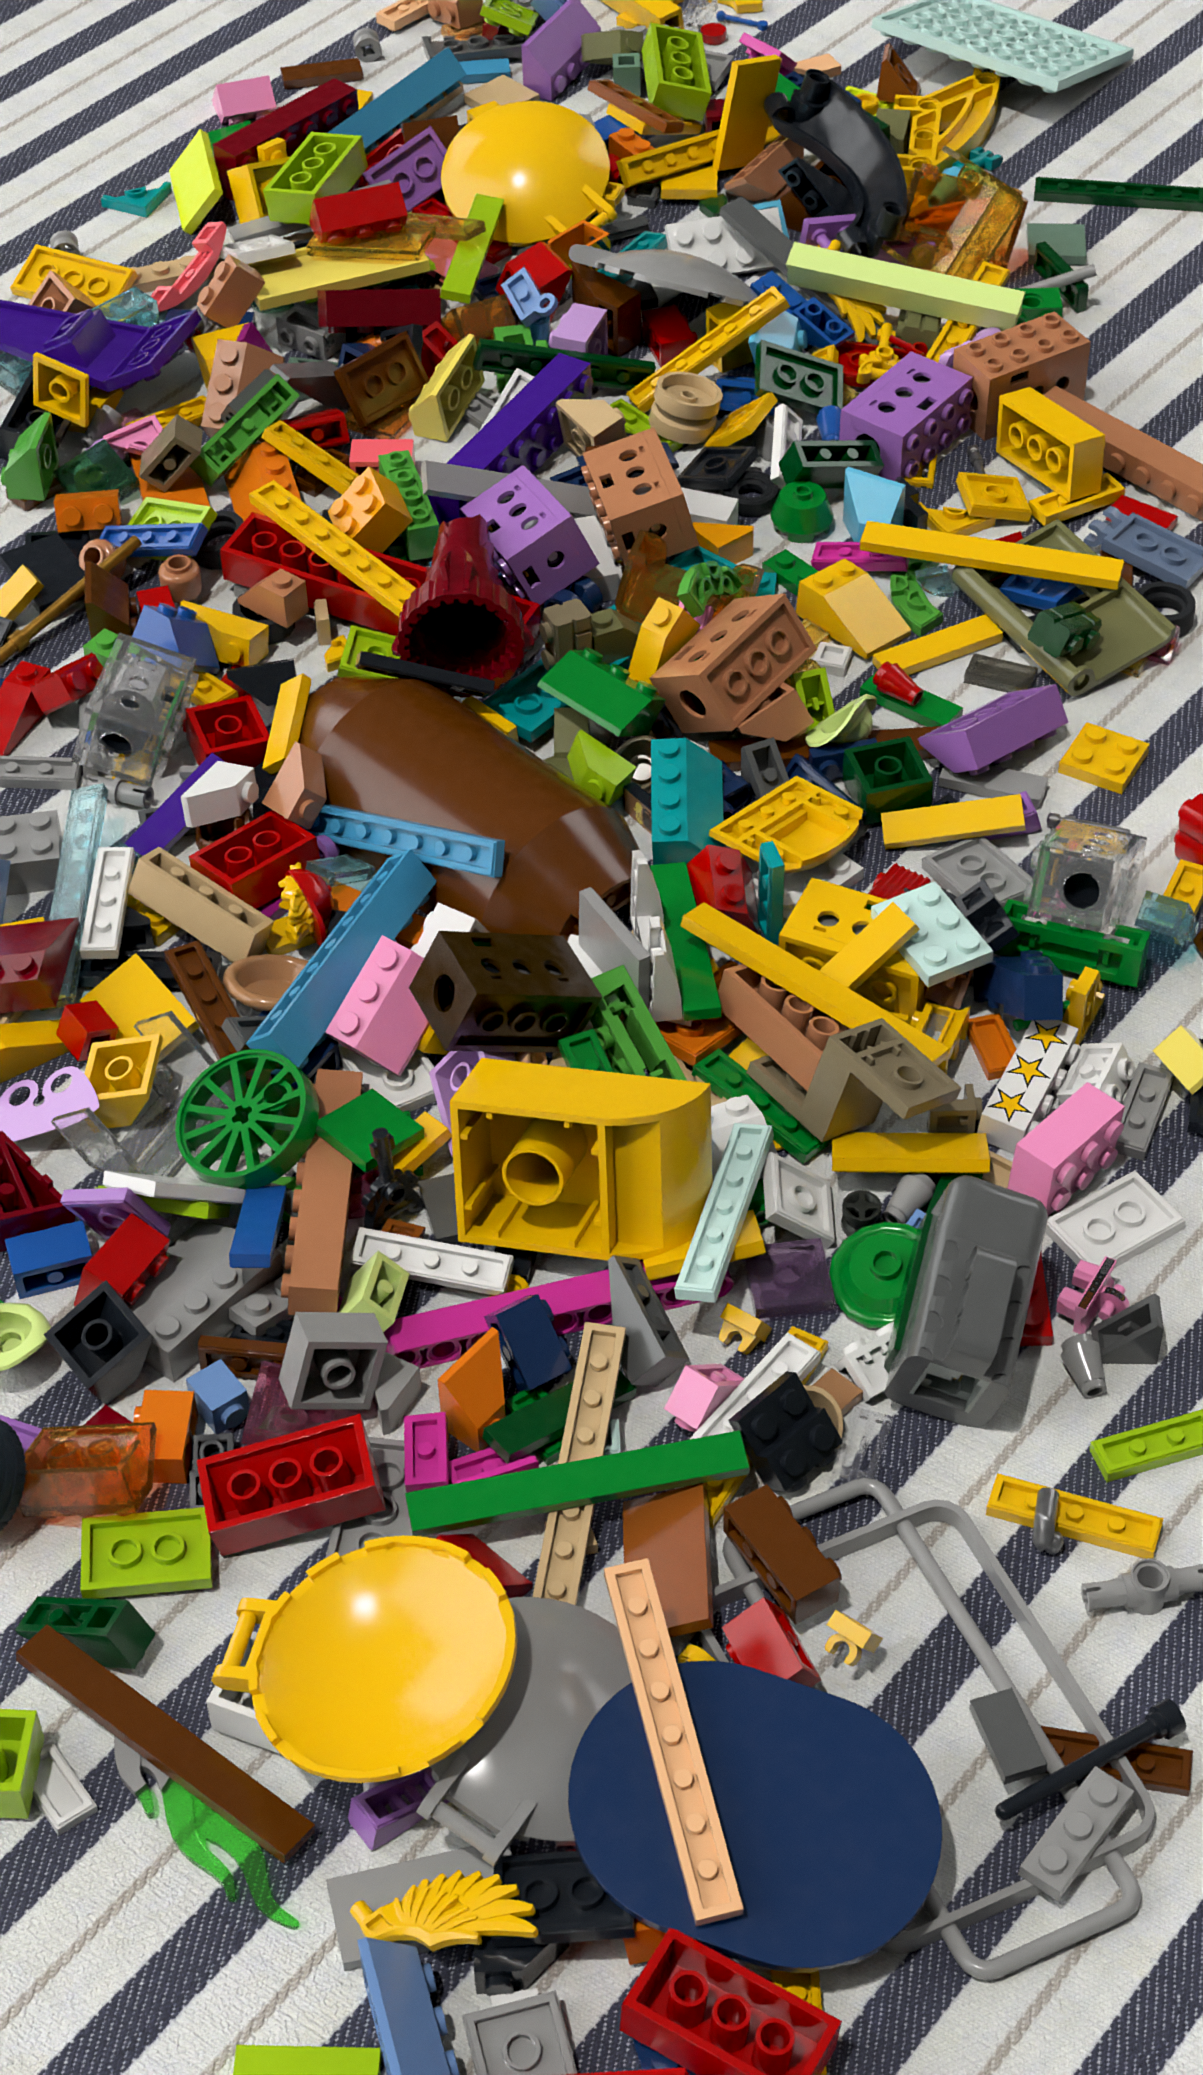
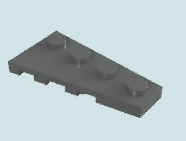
(477, 47)

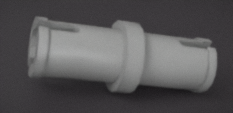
(123, 792)

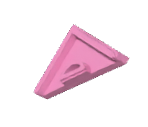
(136, 436)

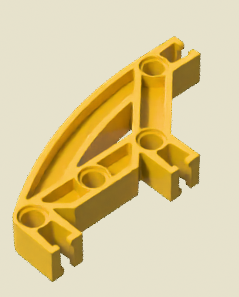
(961, 109)

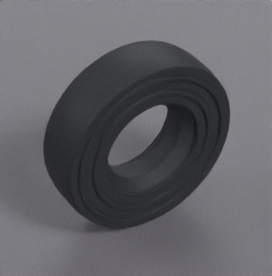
(757, 505)

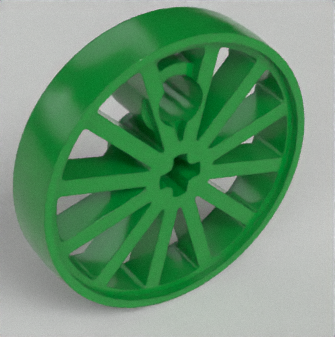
(248, 1120)

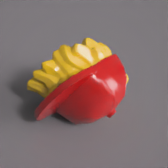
(308, 904)

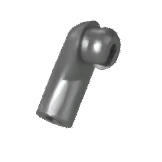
(1044, 1522)

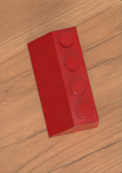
(290, 1485)

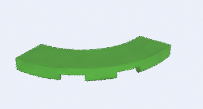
(706, 581)
(911, 599)

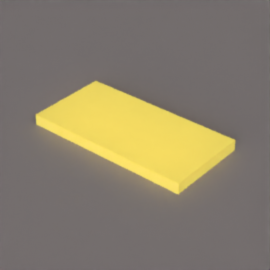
(300, 276)

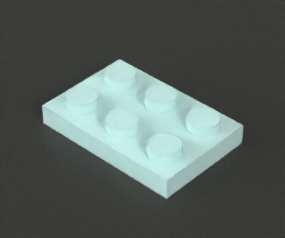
(946, 939)

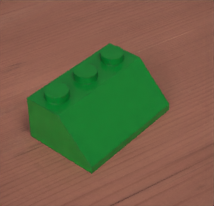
(603, 693)

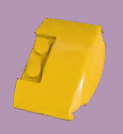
(799, 819)

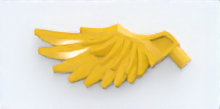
(859, 313)
(449, 1912)

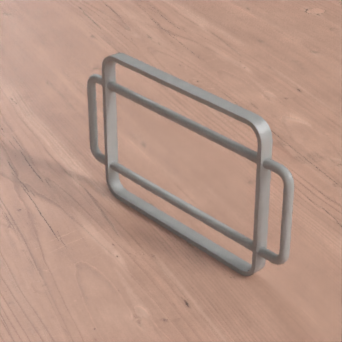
(1108, 1853)

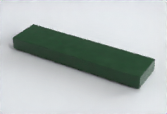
(541, 1422)

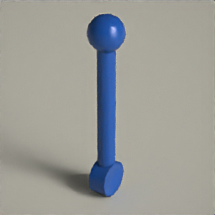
(761, 25)

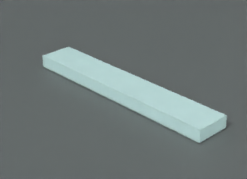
(724, 1213)

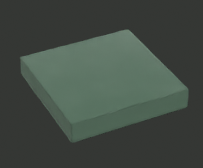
(1064, 239)

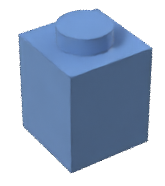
(219, 1397)

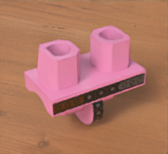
(1098, 1295)

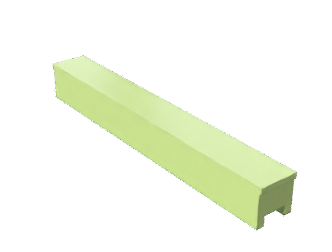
(903, 287)

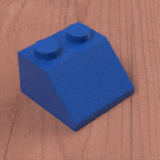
(178, 632)

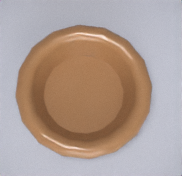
(261, 979)

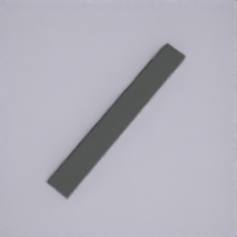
(774, 247)

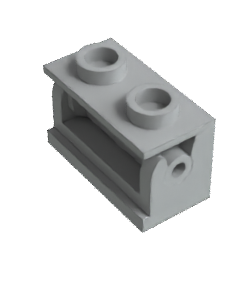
(301, 331)

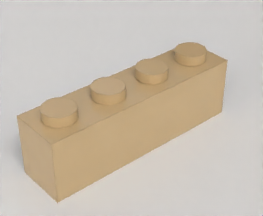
(199, 906)

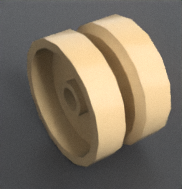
(685, 407)

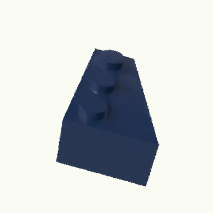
(1025, 985)

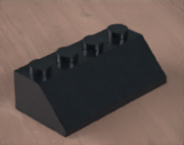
(24, 414)

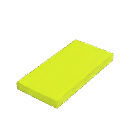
(195, 182)

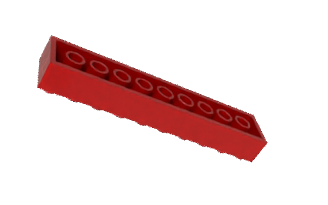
(264, 547)

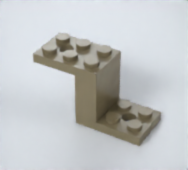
(855, 1078)

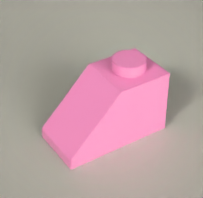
(700, 1393)

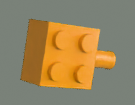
(371, 511)

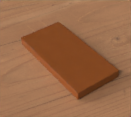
(675, 1538)

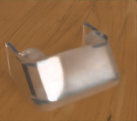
(152, 1141)

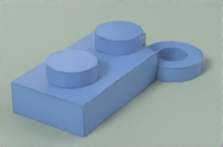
(527, 297)

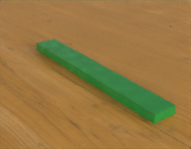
(576, 1483)

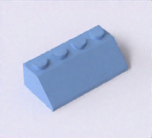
(402, 2009)

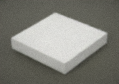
(798, 1200)

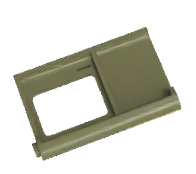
(1128, 629)

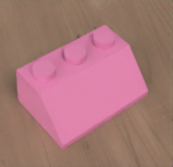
(380, 1012)

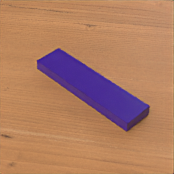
(168, 821)

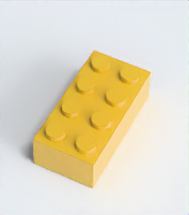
(1050, 443)

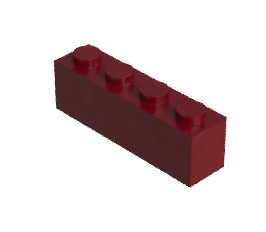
(377, 308)

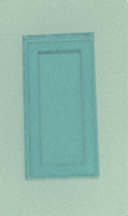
(341, 870)

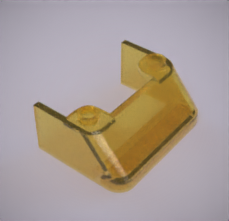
(976, 229)

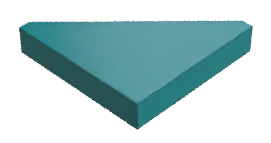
(138, 200)

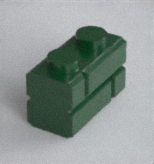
(1065, 630)

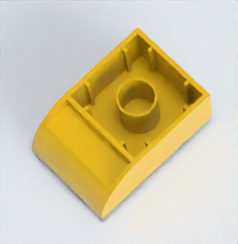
(579, 1159)

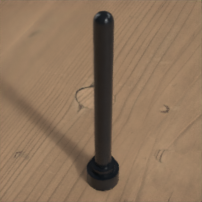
(1163, 1721)

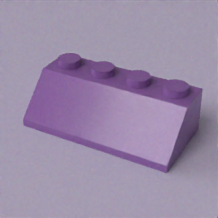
(554, 51)
(997, 729)

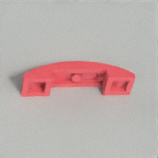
(209, 246)

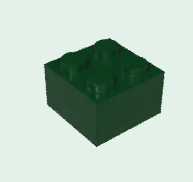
(887, 778)

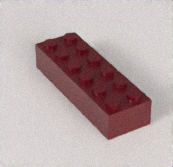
(312, 112)

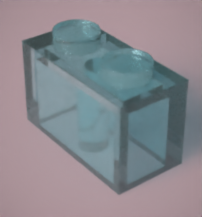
(1167, 919)

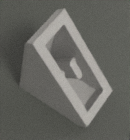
(395, 1391)

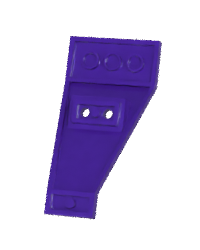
(105, 349)

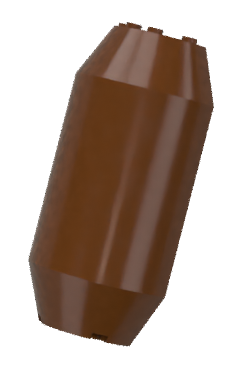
(433, 761)

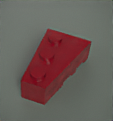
(26, 1196)

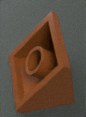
(895, 77)

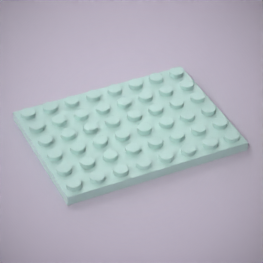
(1004, 41)

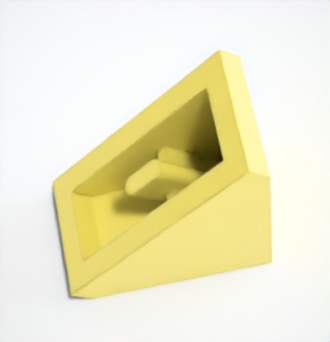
(1183, 1057)

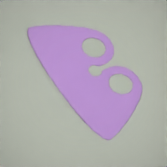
(30, 1120)

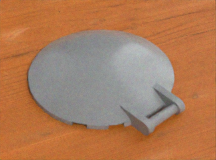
(670, 270)
(522, 1757)

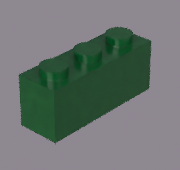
(827, 460)

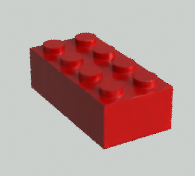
(723, 2016)

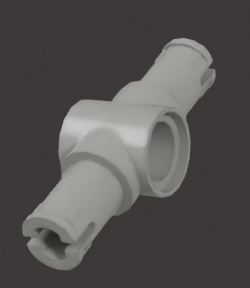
(1130, 1592)

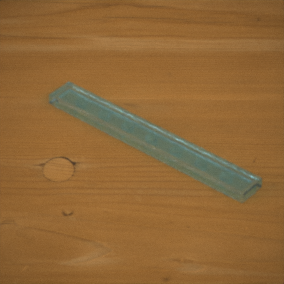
(76, 872)

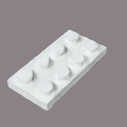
(720, 243)

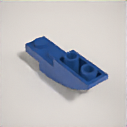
(820, 323)

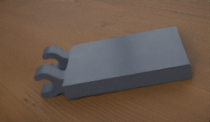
(1147, 547)

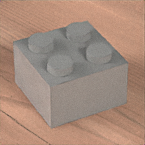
(34, 850)
(332, 1360)

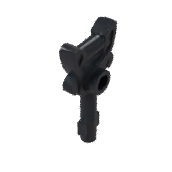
(392, 1189)

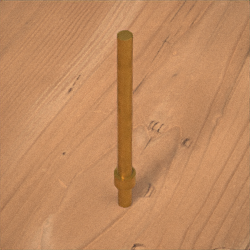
(20, 639)

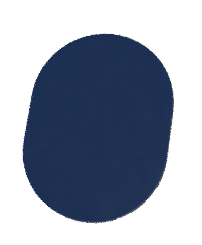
(815, 1805)

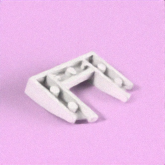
(649, 930)

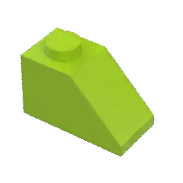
(599, 768)

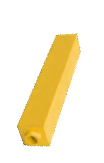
(649, 11)

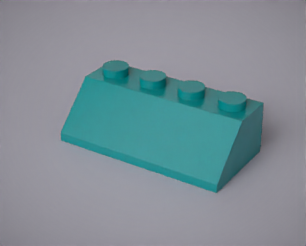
(683, 799)

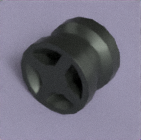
(862, 1205)

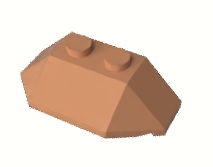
(761, 176)

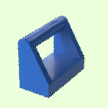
(738, 392)

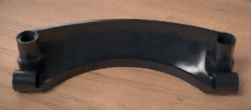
(855, 148)

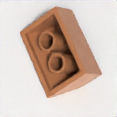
(232, 371)

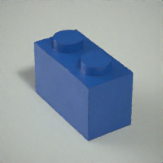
(48, 1258)

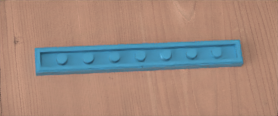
(394, 835)

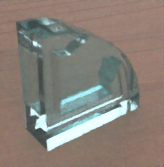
(935, 581)

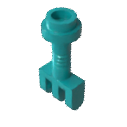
(982, 159)

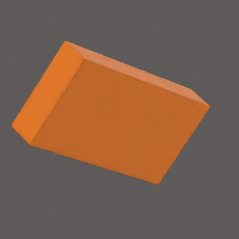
(991, 1044)

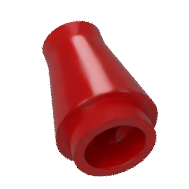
(896, 683)

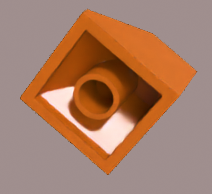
(474, 1391)

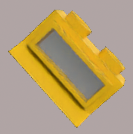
(944, 1026)

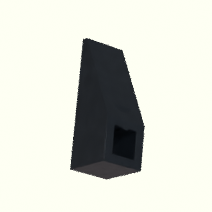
(816, 190)

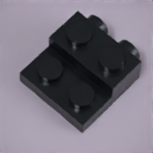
(786, 1434)

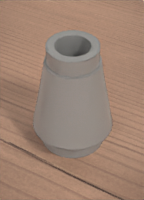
(103, 422)
(911, 1193)
(1085, 1364)

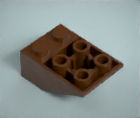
(620, 300)

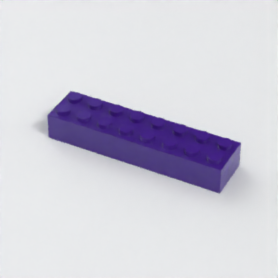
(524, 429)

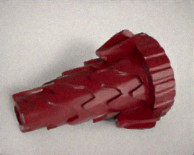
(462, 611)

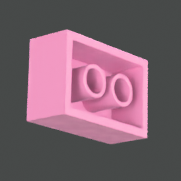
(1068, 1148)

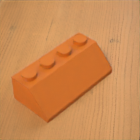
(254, 469)

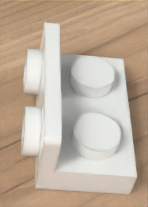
(1102, 1066)
(867, 1361)

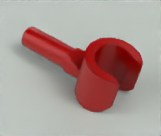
(918, 347)

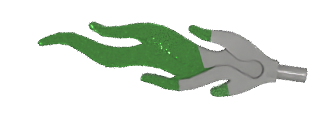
(193, 1824)

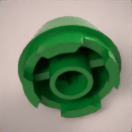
(802, 511)

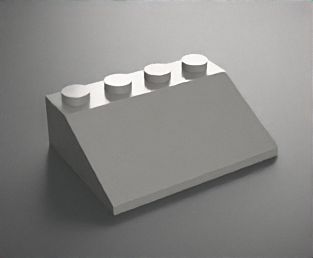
(195, 1296)

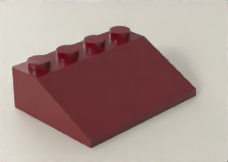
(34, 963)

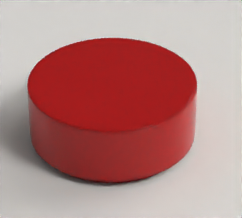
(713, 33)

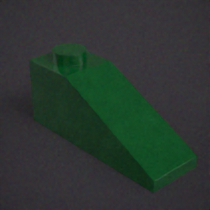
(102, 1628)

